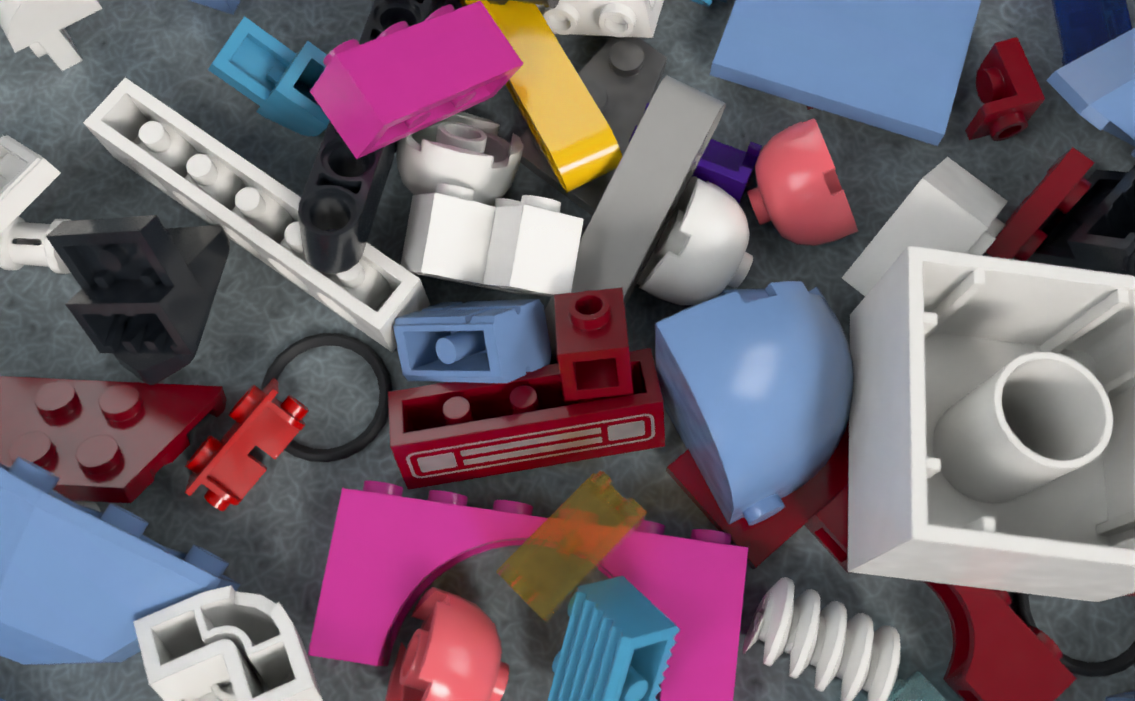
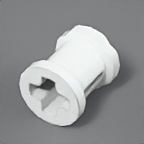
(25, 252)

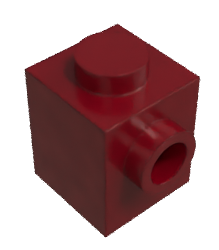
(593, 344)

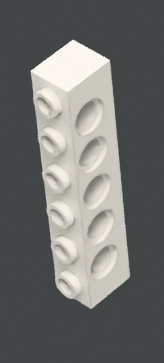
(249, 207)

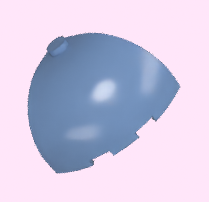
(756, 392)

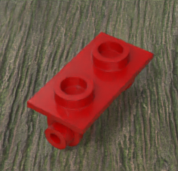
(226, 464)

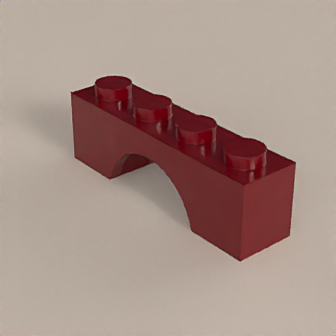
(992, 647)

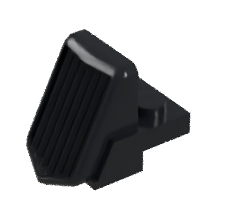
(1097, 229)
(143, 287)

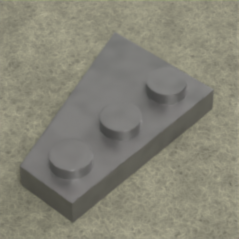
(621, 84)

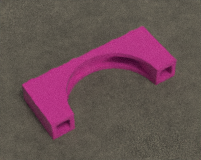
(396, 546)

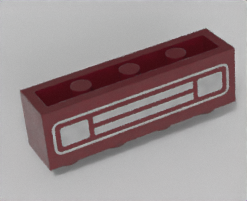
(500, 428)

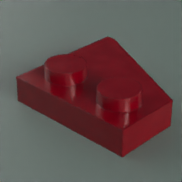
(1058, 189)

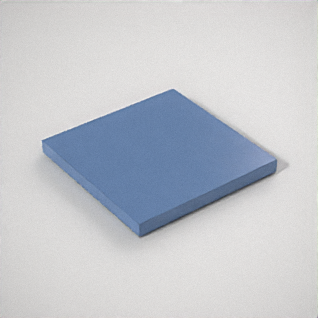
(854, 58)

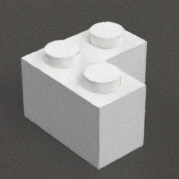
(941, 213)
(499, 247)

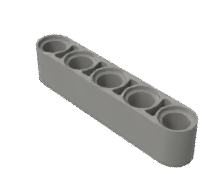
(643, 192)

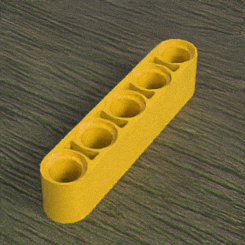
(554, 98)

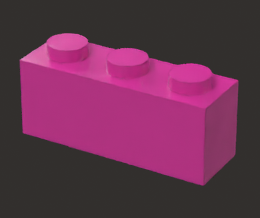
(413, 76)

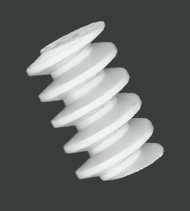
(826, 641)

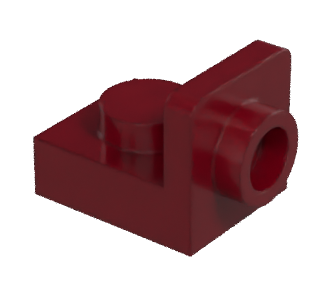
(1008, 93)

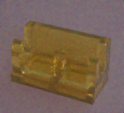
(571, 545)

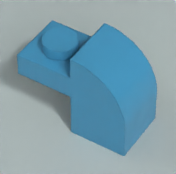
(274, 77)

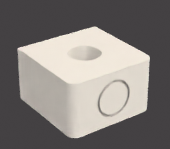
(935, 475)

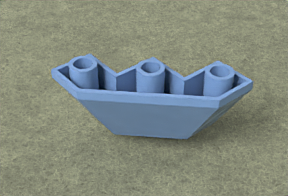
(83, 574)

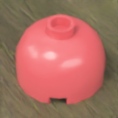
(801, 188)
(451, 655)

